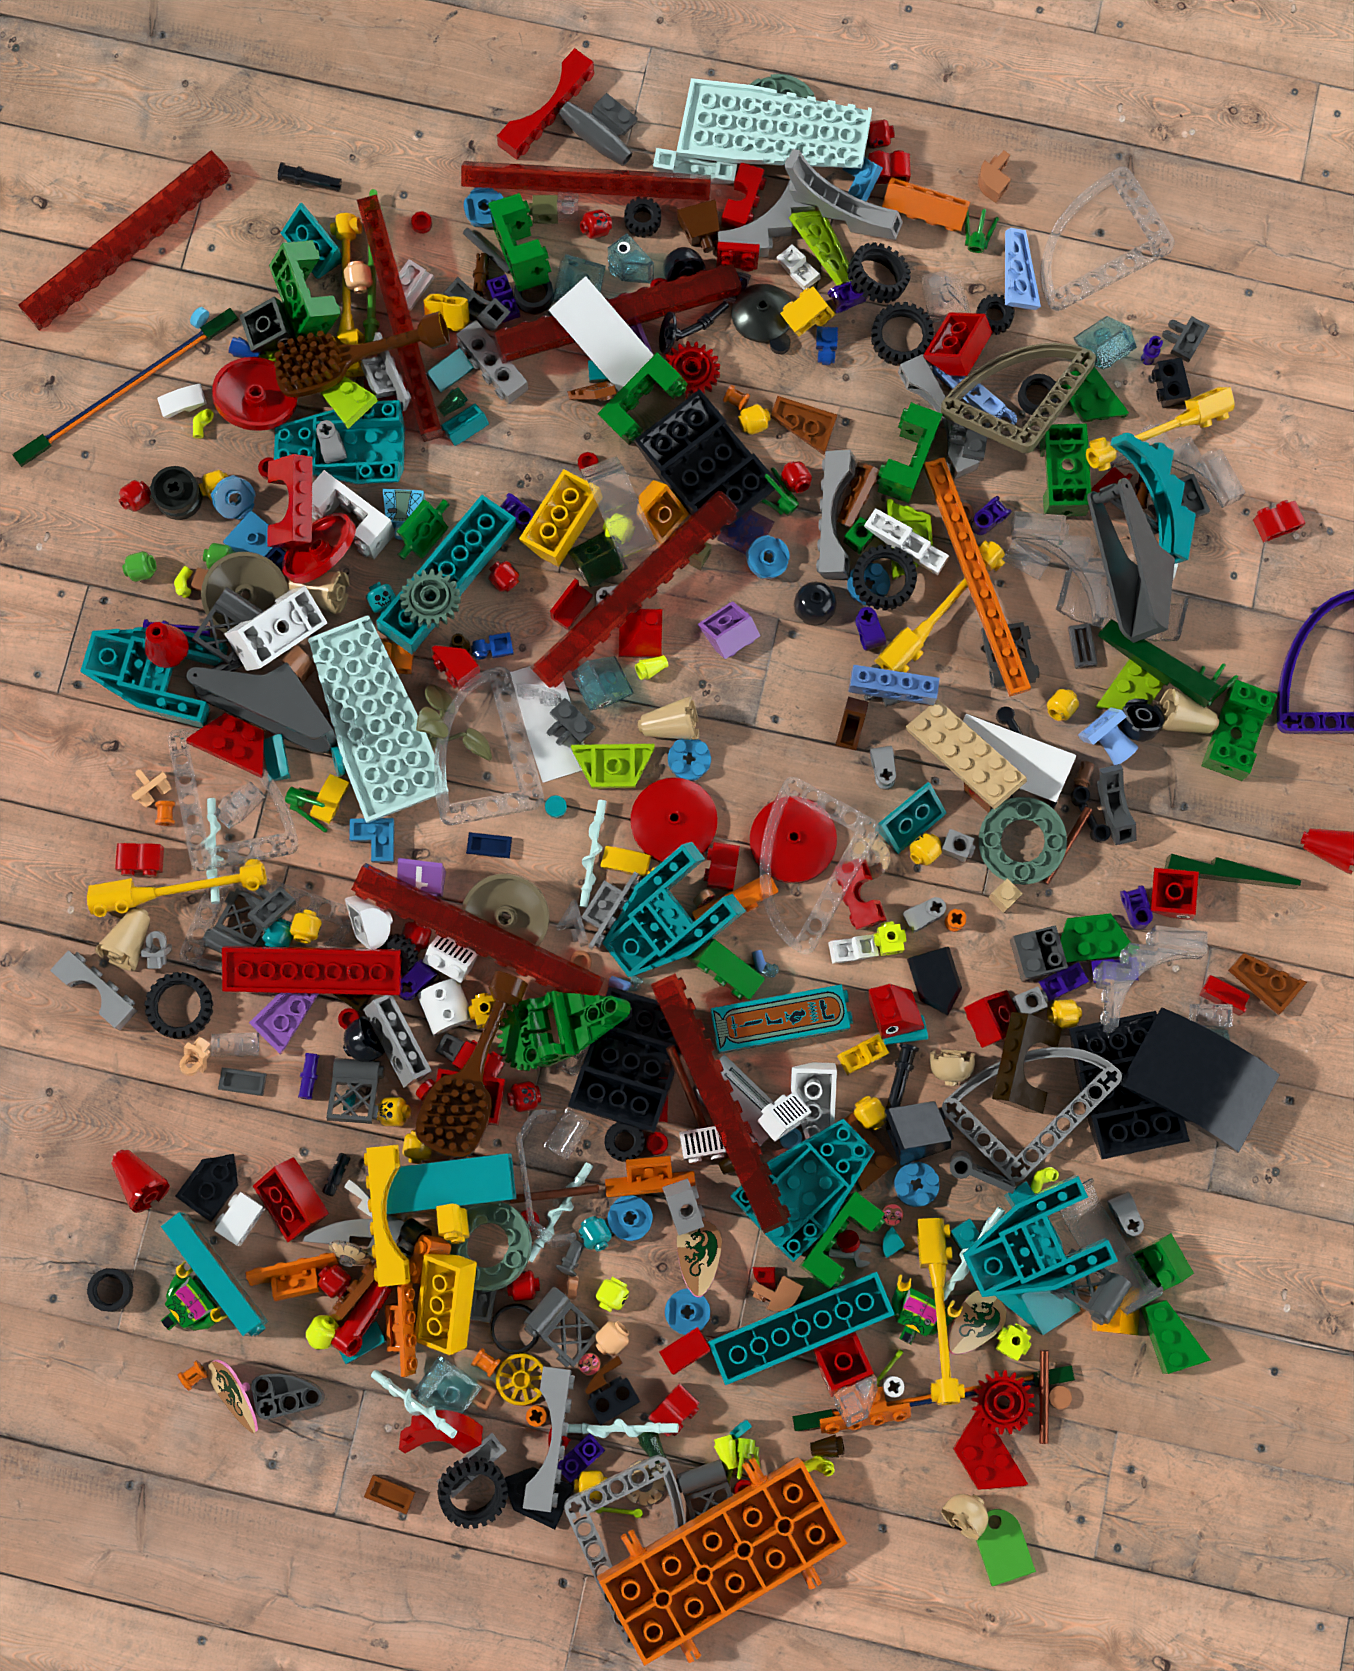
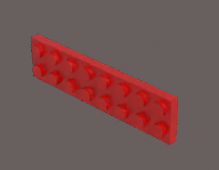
(311, 970)

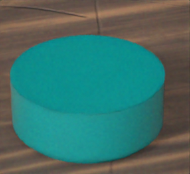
(555, 806)

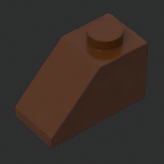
(852, 723)

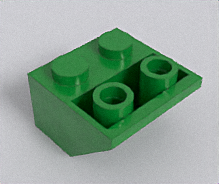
(1164, 1262)

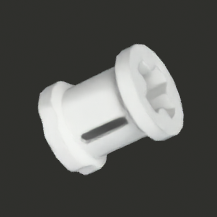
(900, 1388)

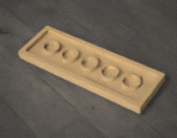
(966, 754)

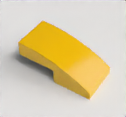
(331, 796)
(625, 861)
(863, 1054)

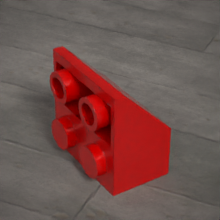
(456, 664)

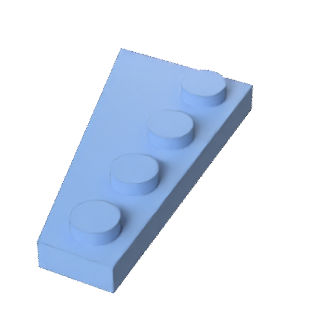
(1019, 273)

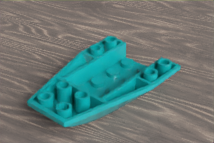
(372, 444)
(812, 1184)

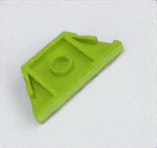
(918, 521)
(1130, 684)
(613, 764)

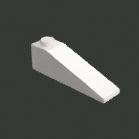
(817, 1089)

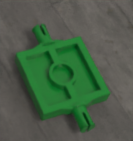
(423, 529)

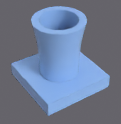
(1110, 736)

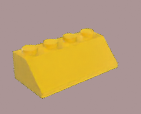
(560, 518)
(445, 1302)

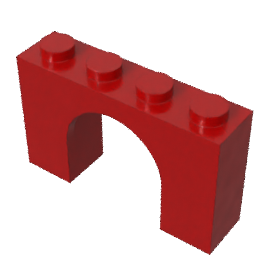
(296, 526)

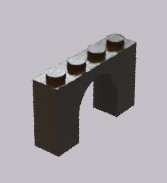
(1011, 1082)

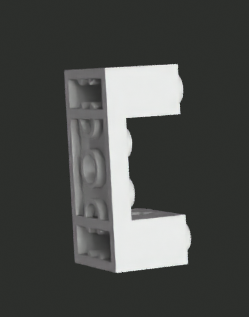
(375, 527)
(260, 641)

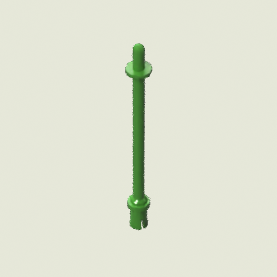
(371, 323)

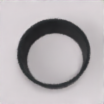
(523, 1350)

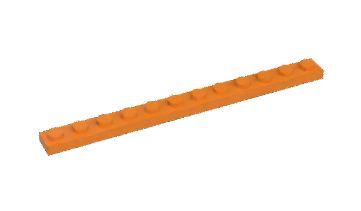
(977, 577)

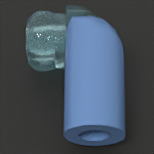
(764, 967)
(633, 985)

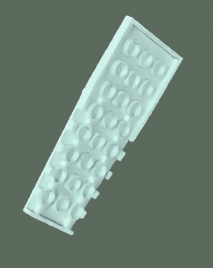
(764, 126)
(373, 720)

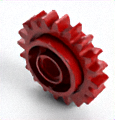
(697, 358)
(1017, 1398)

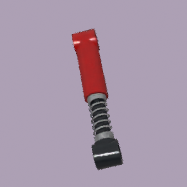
(349, 1336)

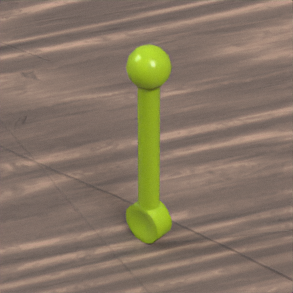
(890, 1364)
(637, 1512)

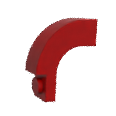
(423, 1431)

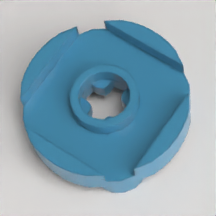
(474, 202)
(232, 509)
(763, 568)
(874, 573)
(697, 768)
(904, 1189)
(619, 1210)
(677, 1320)

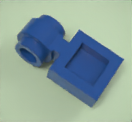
(826, 341)
(499, 645)

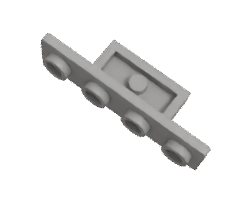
(384, 377)
(604, 906)

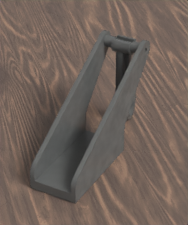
(1142, 589)
(268, 701)

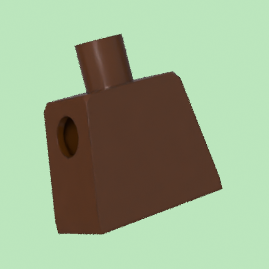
(700, 224)

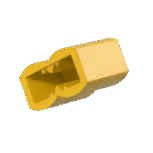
(454, 310)
(452, 1223)

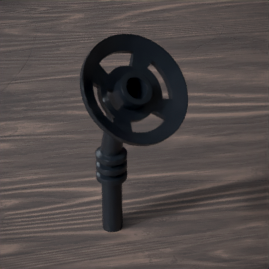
(670, 333)

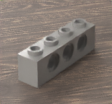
(476, 335)
(397, 1040)

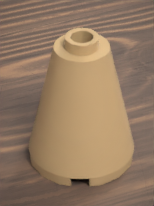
(327, 590)
(1185, 714)
(671, 721)
(126, 940)

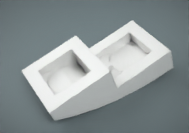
(796, 266)
(182, 399)
(853, 949)
(355, 1189)

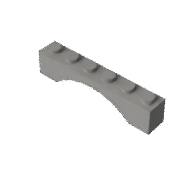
(920, 380)
(838, 473)
(541, 1488)

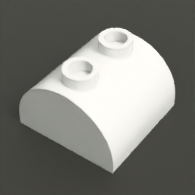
(369, 922)
(444, 1006)

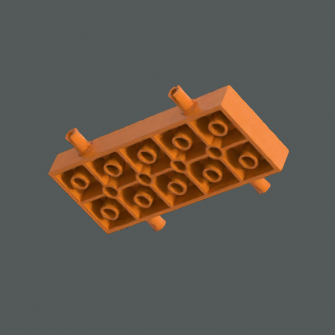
(721, 1560)

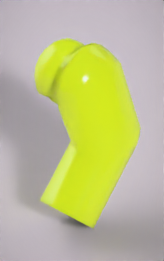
(200, 421)
(181, 582)
(1043, 1176)
(820, 1464)

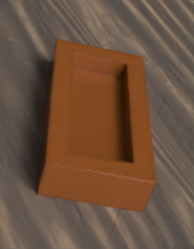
(389, 1494)

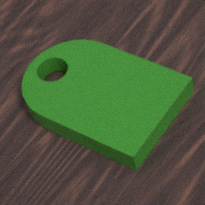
(1004, 1550)

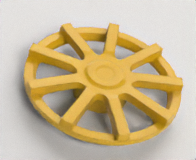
(520, 1379)

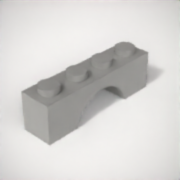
(114, 1008)

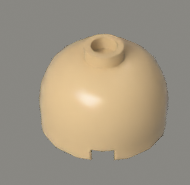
(952, 1065)
(967, 1514)

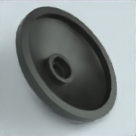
(756, 322)

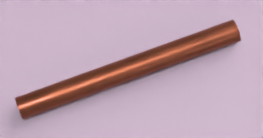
(1072, 837)
(685, 1083)
(558, 1193)
(1044, 1398)

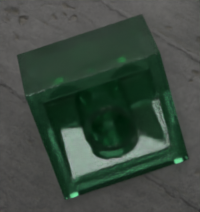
(596, 559)

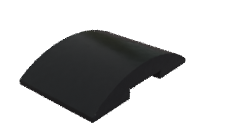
(701, 455)
(625, 1067)
(1200, 1078)
(1122, 1119)

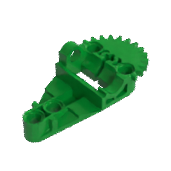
(578, 1021)

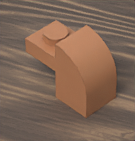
(991, 179)
(299, 662)
(783, 1297)

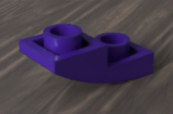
(501, 290)
(580, 1457)

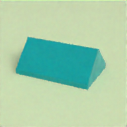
(304, 227)
(912, 818)

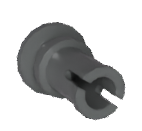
(570, 1261)

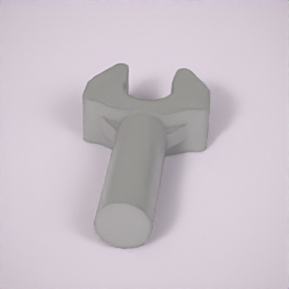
(833, 1252)

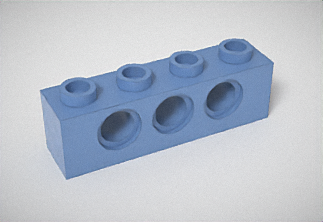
(894, 685)

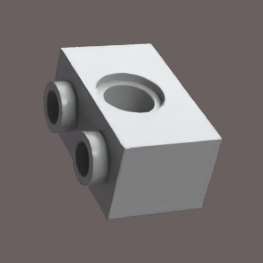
(686, 1218)

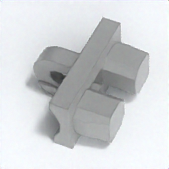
(156, 955)

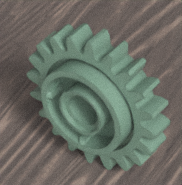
(430, 611)

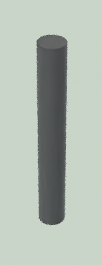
(486, 249)

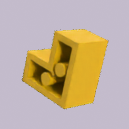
(807, 311)

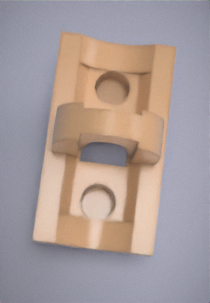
(142, 793)
(197, 1055)

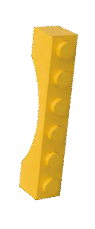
(391, 1263)

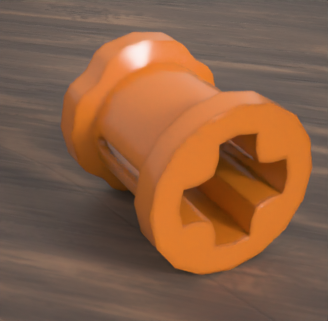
(736, 397)
(165, 813)
(954, 914)
(485, 1362)
(185, 1377)
(535, 1423)

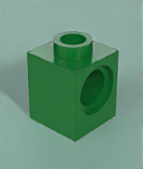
(855, 542)

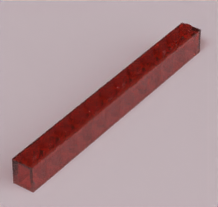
(585, 180)
(125, 240)
(633, 308)
(400, 317)
(634, 589)
(474, 932)
(720, 1104)

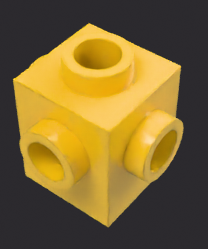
(482, 1001)

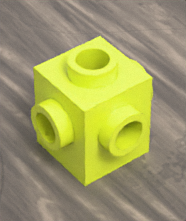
(888, 946)
(1005, 1343)

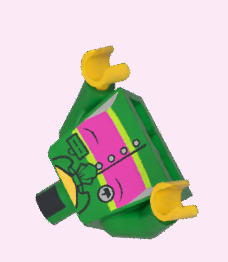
(189, 1303)
(917, 1312)

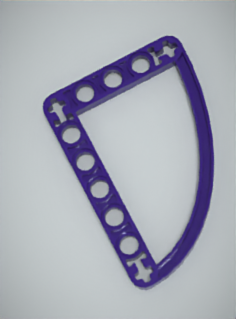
(1286, 679)

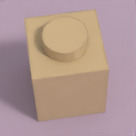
(1005, 895)

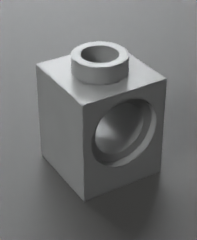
(948, 845)
(1020, 1001)

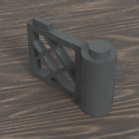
(233, 608)
(1031, 670)
(224, 936)
(357, 1074)
(962, 1166)
(1104, 1300)
(546, 1318)
(703, 1481)

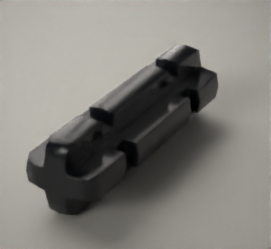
(336, 1174)

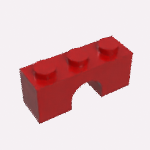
(749, 182)
(862, 913)

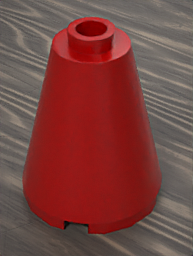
(165, 645)
(1331, 846)
(138, 1181)

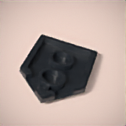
(936, 979)
(210, 1186)
(516, 1491)

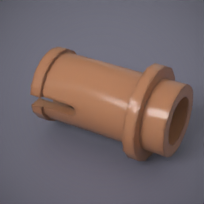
(1084, 774)

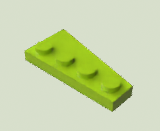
(823, 243)
(349, 400)

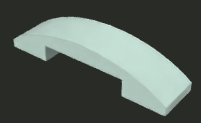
(669, 162)

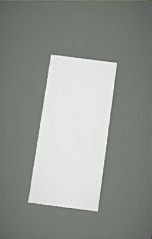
(601, 333)
(551, 759)
(1040, 763)

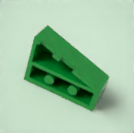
(727, 969)
(1171, 1338)

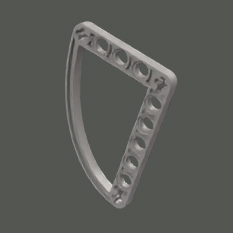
(1051, 1128)
(608, 1497)

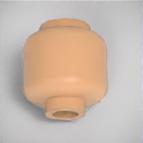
(358, 277)
(612, 1338)

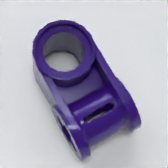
(845, 297)
(518, 510)
(992, 513)
(870, 632)
(1136, 902)
(419, 978)

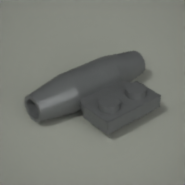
(602, 127)

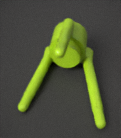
(745, 1449)

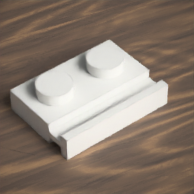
(415, 281)

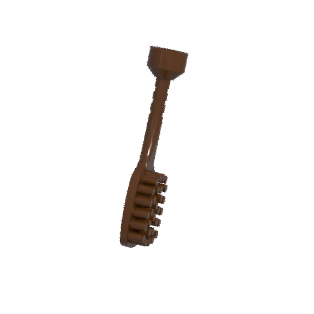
(323, 360)
(459, 1104)

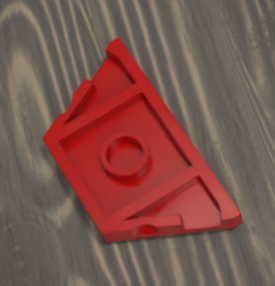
(232, 742)
(987, 1457)

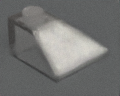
(944, 294)

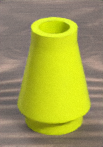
(649, 667)
(726, 1451)

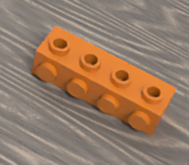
(926, 204)

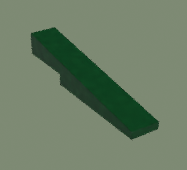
(1161, 665)
(1231, 871)

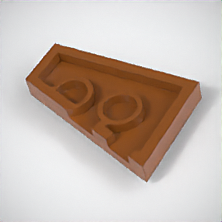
(805, 421)

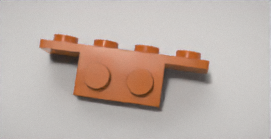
(747, 895)
(646, 1177)
(292, 1278)
(401, 1330)
(878, 1415)

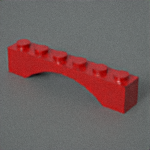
(520, 133)

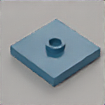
(249, 536)

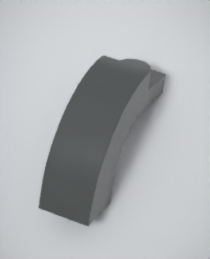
(487, 313)
(1115, 806)

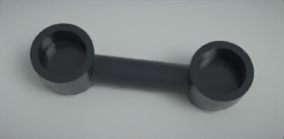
(1005, 716)
(1098, 833)

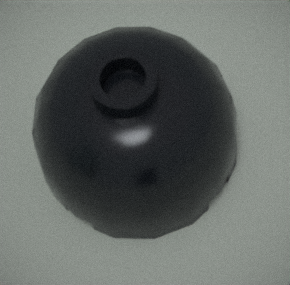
(682, 262)
(815, 603)
(1142, 720)
(362, 1041)

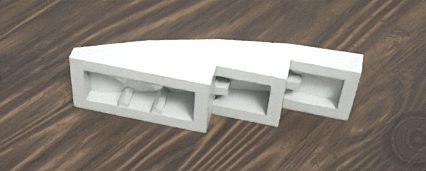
(900, 535)

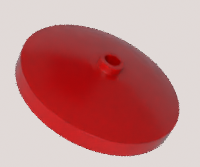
(249, 395)
(330, 542)
(658, 803)
(798, 859)

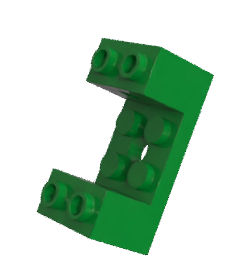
(525, 261)
(290, 271)
(654, 371)
(919, 426)
(1066, 489)
(1245, 710)
(859, 1212)

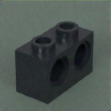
(1177, 382)
(616, 1405)

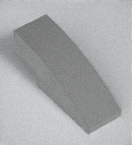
(341, 1231)
(489, 1449)

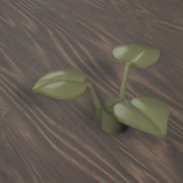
(432, 724)

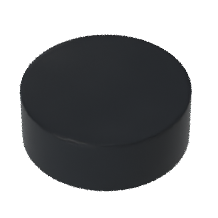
(781, 344)

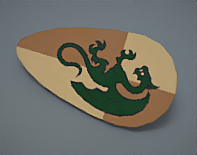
(699, 1257)
(976, 1324)
(232, 1393)

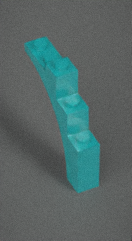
(1166, 491)

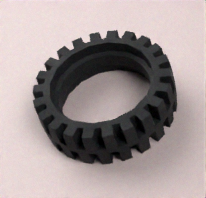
(889, 260)
(901, 311)
(888, 553)
(158, 989)
(482, 1514)

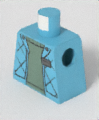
(400, 505)

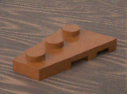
(601, 391)
(860, 487)
(1268, 984)
(879, 1162)
(354, 1292)

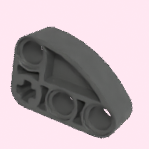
(279, 1389)

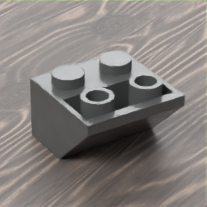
(1038, 953)

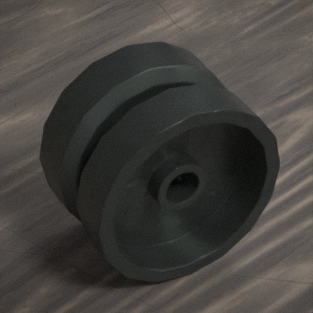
(176, 492)

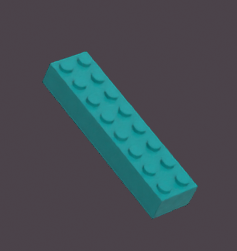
(461, 556)
(801, 1328)

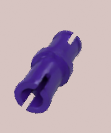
(1151, 350)
(308, 1076)

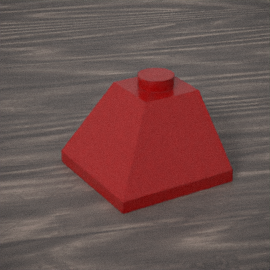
(641, 634)

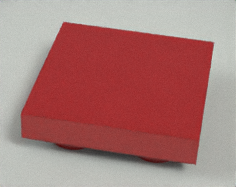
(740, 254)

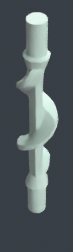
(215, 826)
(596, 848)
(566, 1205)
(963, 1269)
(412, 1405)
(619, 1426)

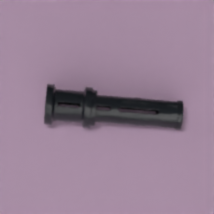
(300, 176)
(904, 1066)

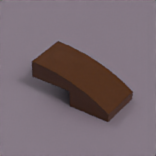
(599, 1379)

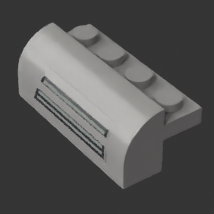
(748, 1094)

